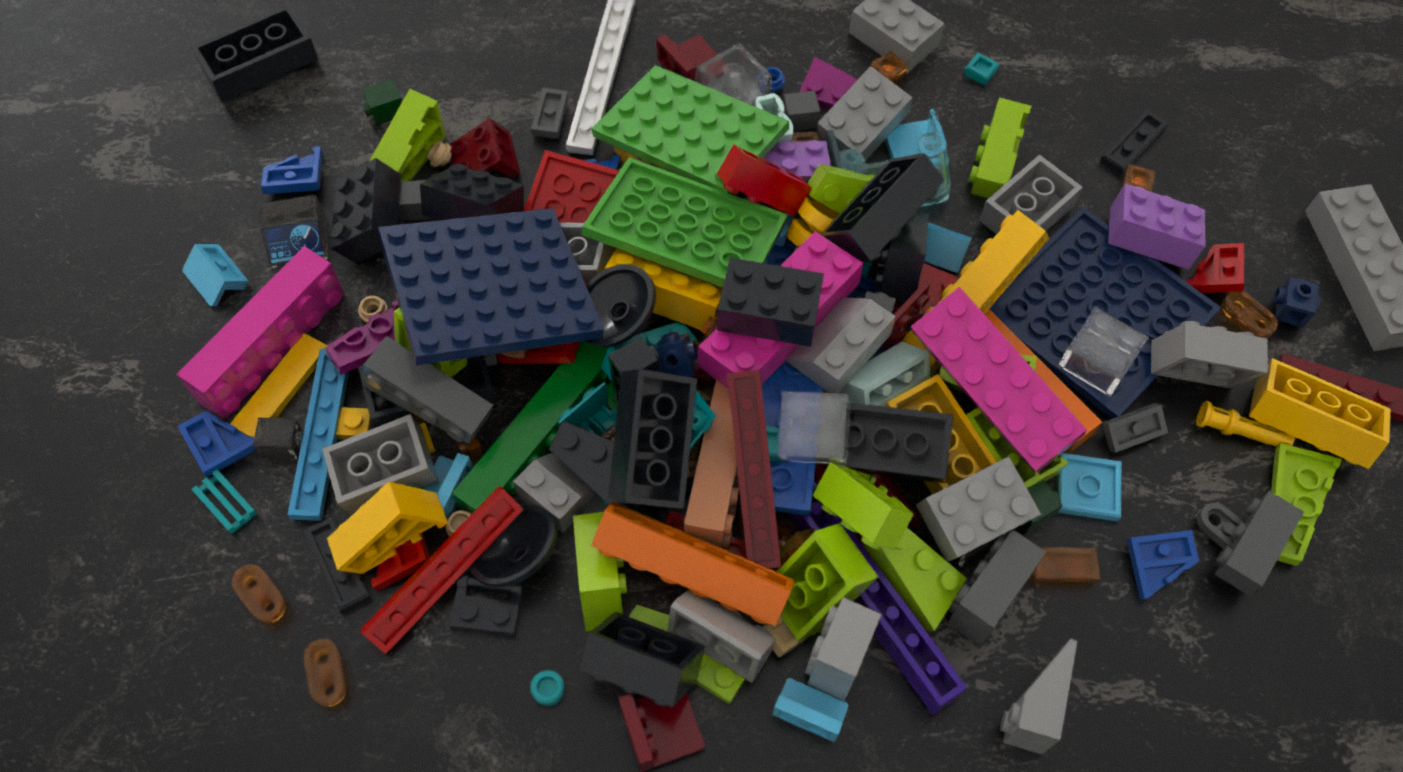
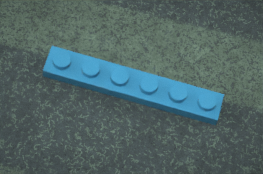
(320, 431)

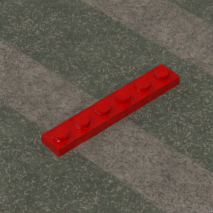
(441, 570)

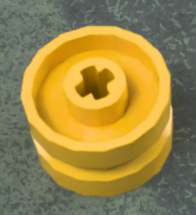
(814, 218)

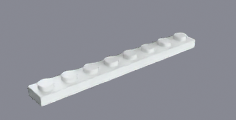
(600, 76)

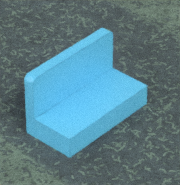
(945, 247)
(213, 272)
(450, 475)
(811, 709)

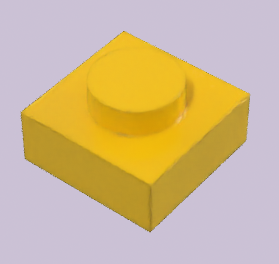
(353, 422)

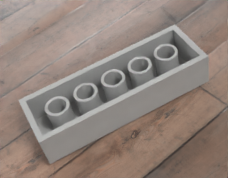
(1364, 258)

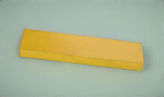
(280, 385)

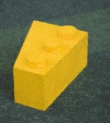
(382, 524)

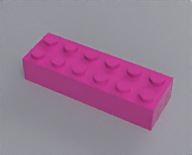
(262, 333)
(733, 352)
(998, 380)

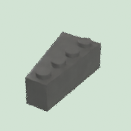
(425, 391)

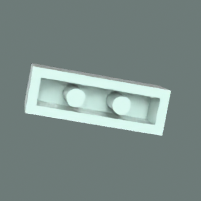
(889, 375)

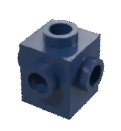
(1296, 301)
(677, 354)

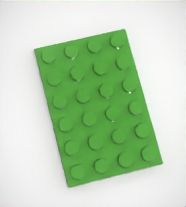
(687, 126)
(681, 222)

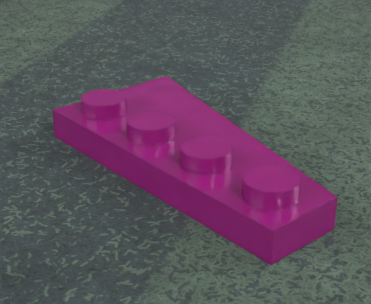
(827, 83)
(359, 343)

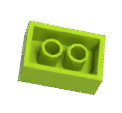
(823, 573)

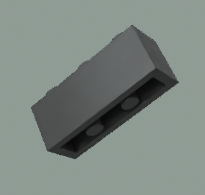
(1258, 542)

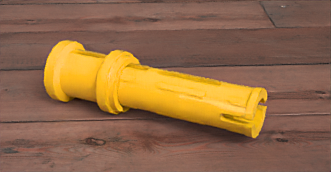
(1231, 422)

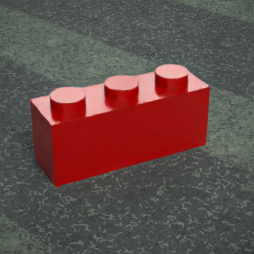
(762, 181)

